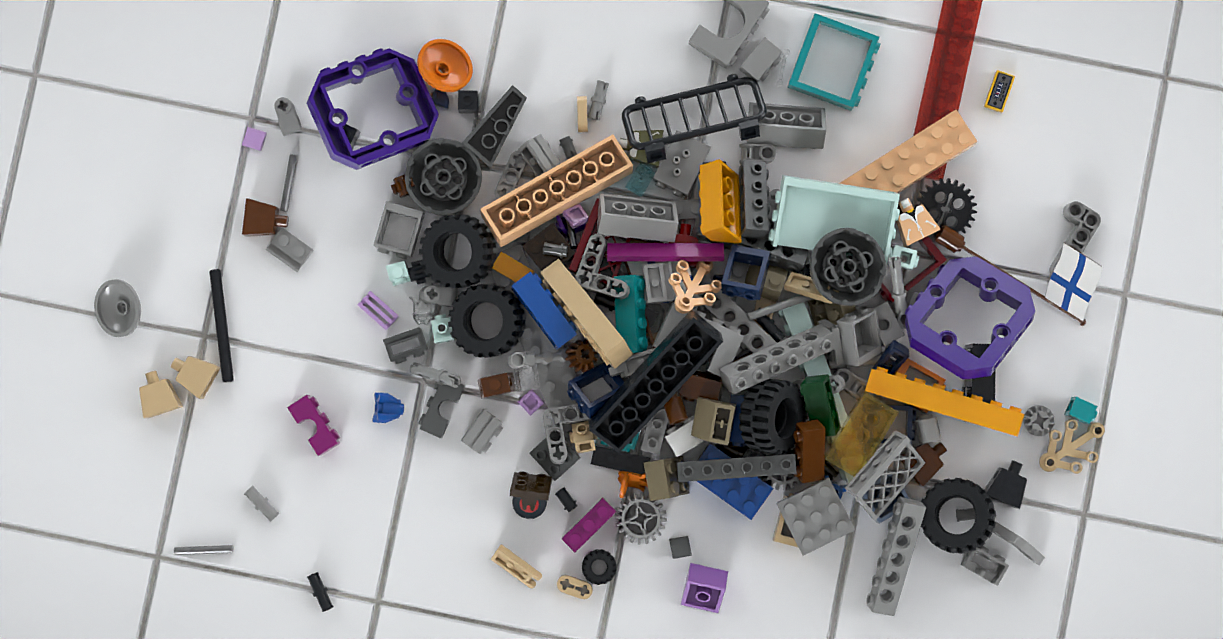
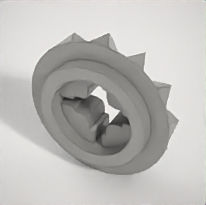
(1031, 415)

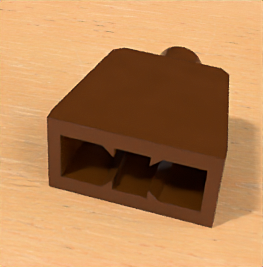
(262, 219)
(497, 385)
(932, 462)

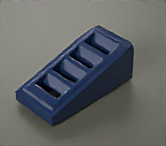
(896, 350)

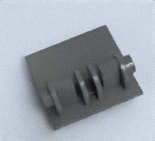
(541, 455)

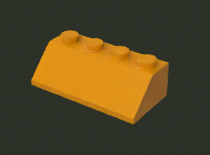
(719, 202)

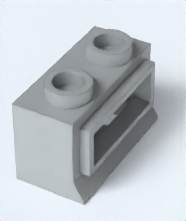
(998, 560)

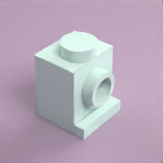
(910, 254)
(398, 273)
(445, 336)

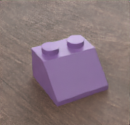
(704, 588)

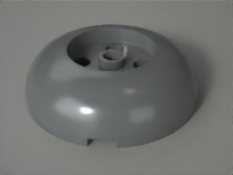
(429, 159)
(866, 258)

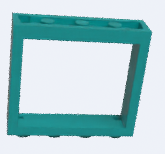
(861, 81)

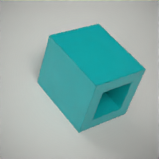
(1081, 410)

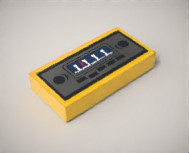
(999, 91)

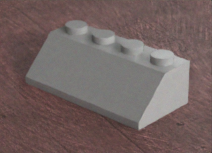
(790, 126)
(637, 218)

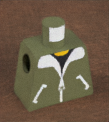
(639, 155)

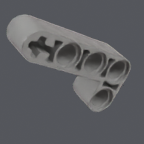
(1080, 226)

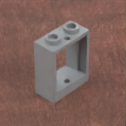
(401, 210)
(870, 335)

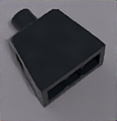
(1007, 485)

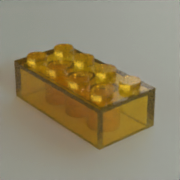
(860, 434)

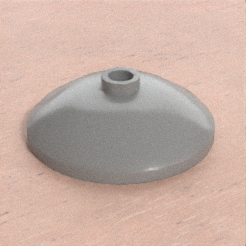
(117, 308)

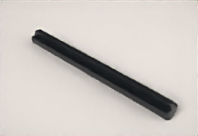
(221, 325)

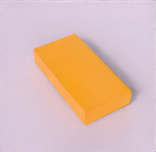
(510, 267)

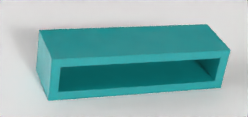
(631, 313)

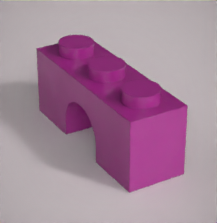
(325, 437)
(589, 524)

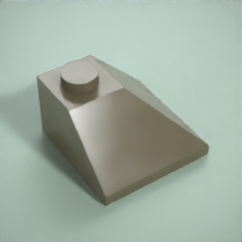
(774, 280)

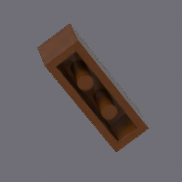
(809, 451)

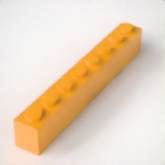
(945, 402)

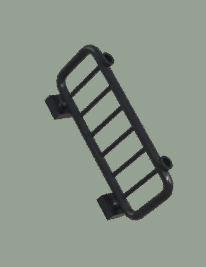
(655, 148)

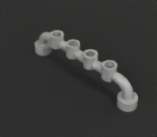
(518, 360)

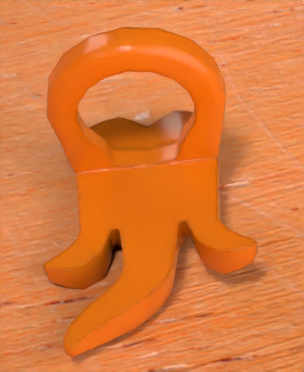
(631, 479)

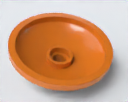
(450, 59)

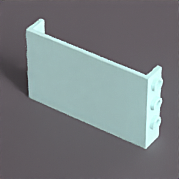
(814, 208)

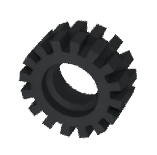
(599, 555)

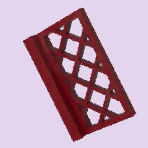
(591, 229)

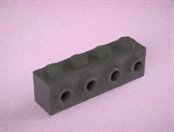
(753, 199)

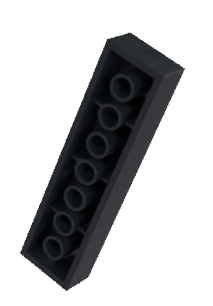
(655, 381)

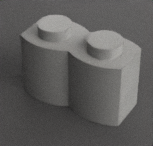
(927, 428)

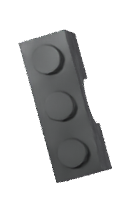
(432, 421)

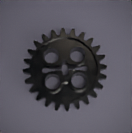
(961, 214)

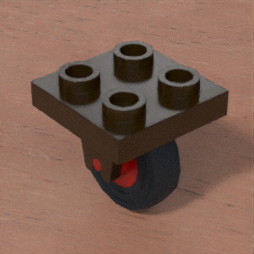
(530, 494)

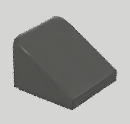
(680, 547)

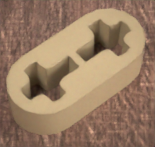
(582, 113)
(572, 591)

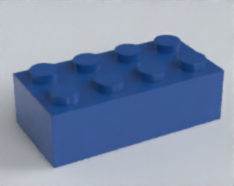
(543, 310)
(743, 494)

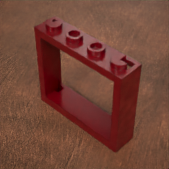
(932, 251)

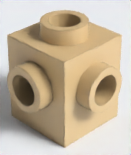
(582, 437)

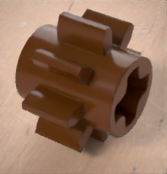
(399, 186)

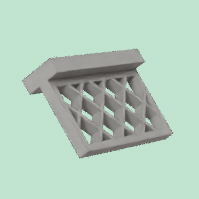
(877, 467)

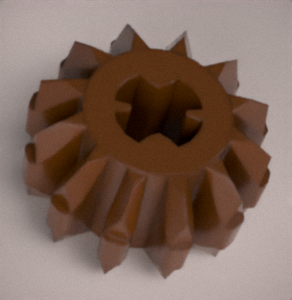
(574, 356)

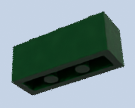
(821, 402)

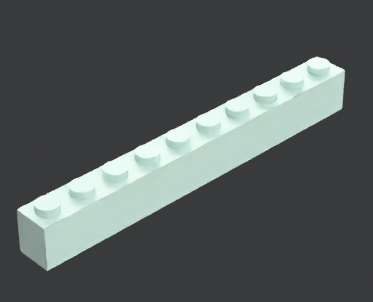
(797, 321)

